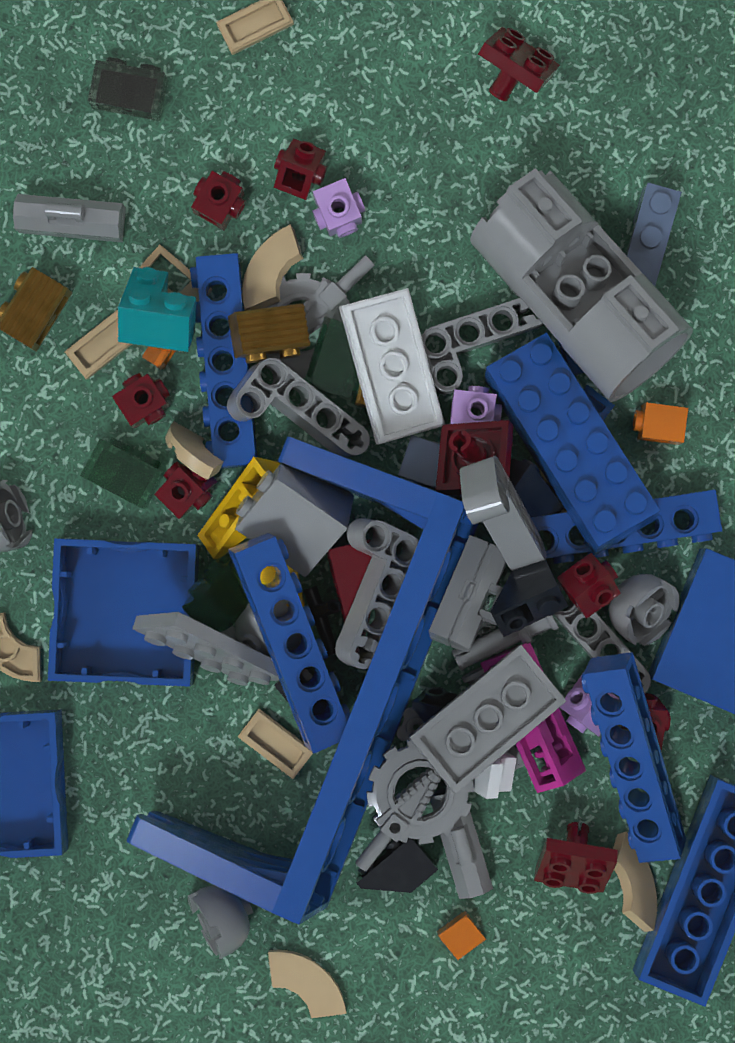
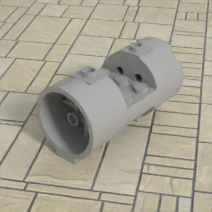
(580, 284)

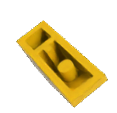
(219, 531)

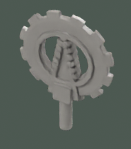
(321, 300)
(402, 815)

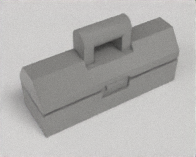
(69, 218)
(462, 604)
(464, 855)

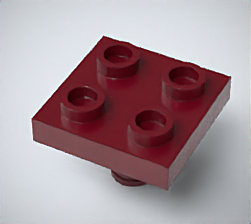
(517, 63)
(468, 444)
(575, 862)

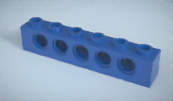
(209, 272)
(700, 507)
(249, 561)
(620, 676)

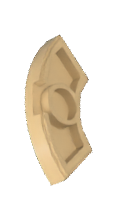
(268, 267)
(192, 451)
(17, 657)
(636, 884)
(307, 980)

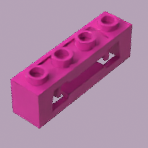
(553, 737)

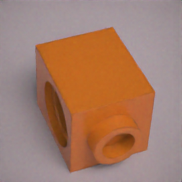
(661, 423)

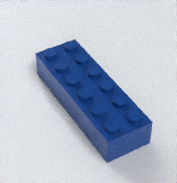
(571, 444)
(697, 905)

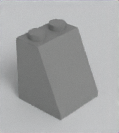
(299, 511)

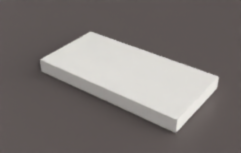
(392, 366)

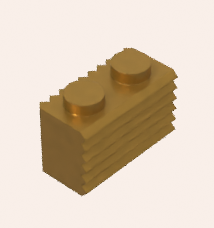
(33, 308)
(269, 332)

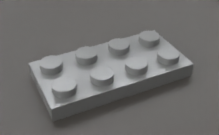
(211, 648)
(487, 719)

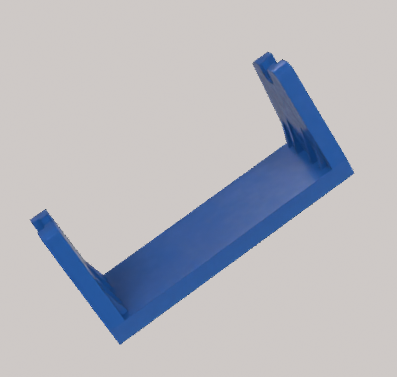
(306, 883)

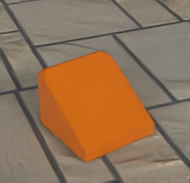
(158, 356)
(461, 935)

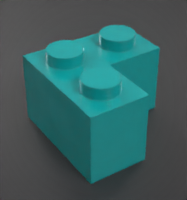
(153, 315)

